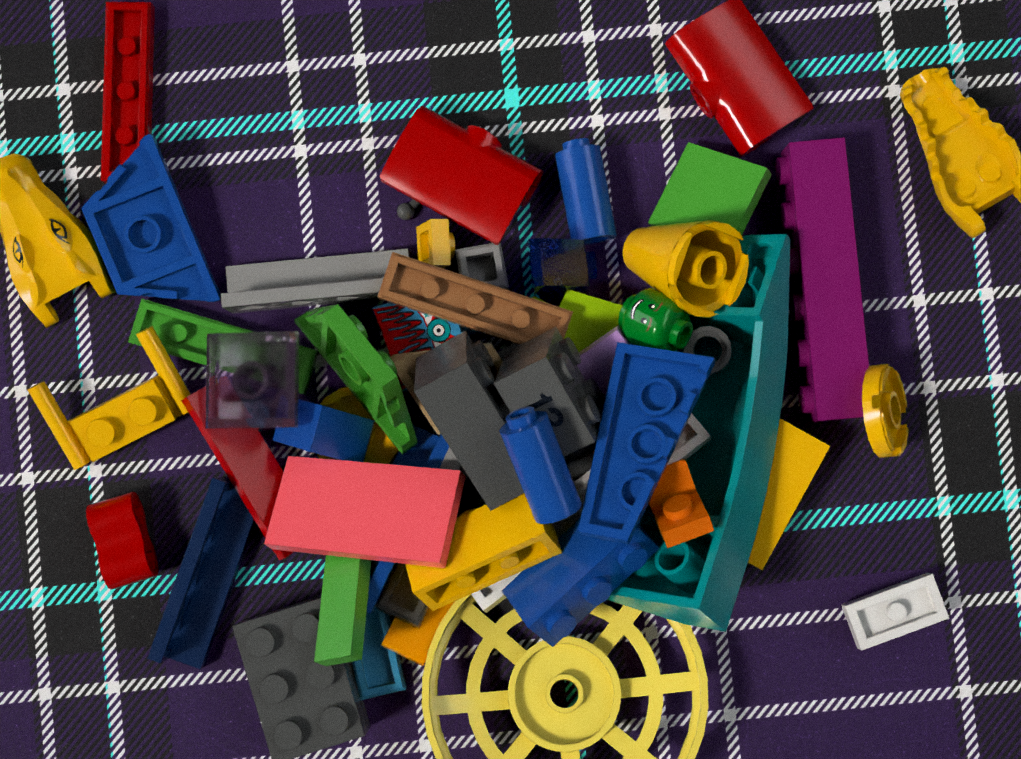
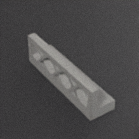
(306, 281)

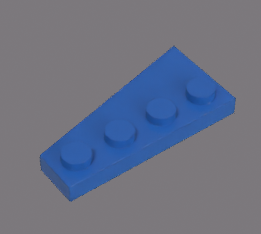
(639, 428)

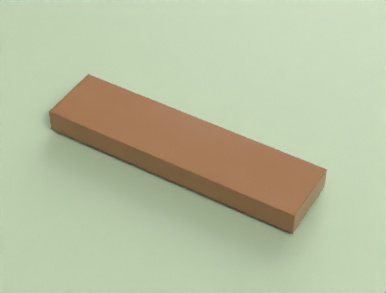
(469, 301)

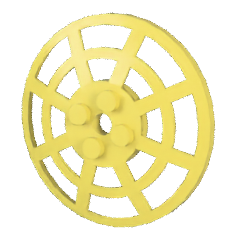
(570, 660)

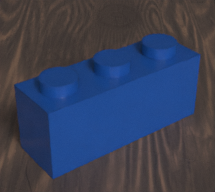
(570, 585)

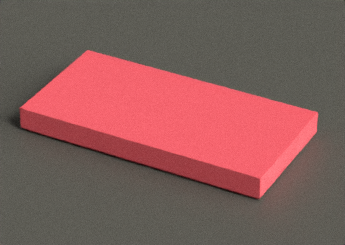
(366, 511)

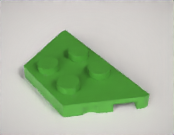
(362, 369)

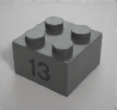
(547, 377)

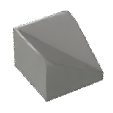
(483, 264)

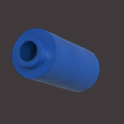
(585, 192)
(540, 465)

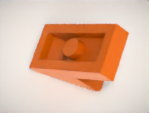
(678, 506)

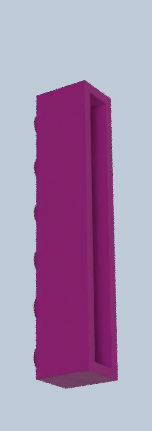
(825, 278)

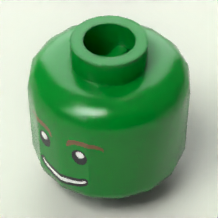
(654, 321)

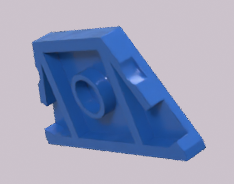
(147, 231)

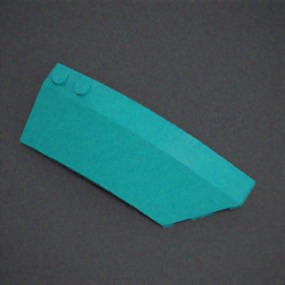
(731, 473)

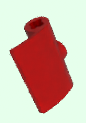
(738, 75)
(460, 174)

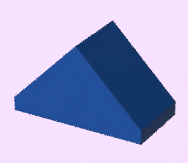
(328, 432)

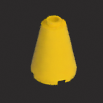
(691, 262)

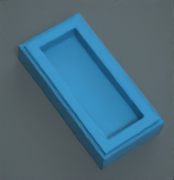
(380, 668)

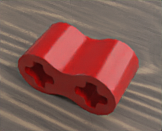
(122, 540)

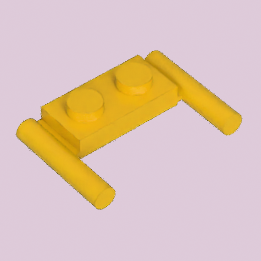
(121, 417)

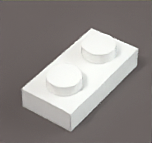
(895, 611)

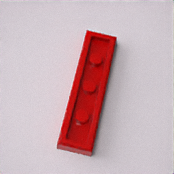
(126, 81)
(245, 461)

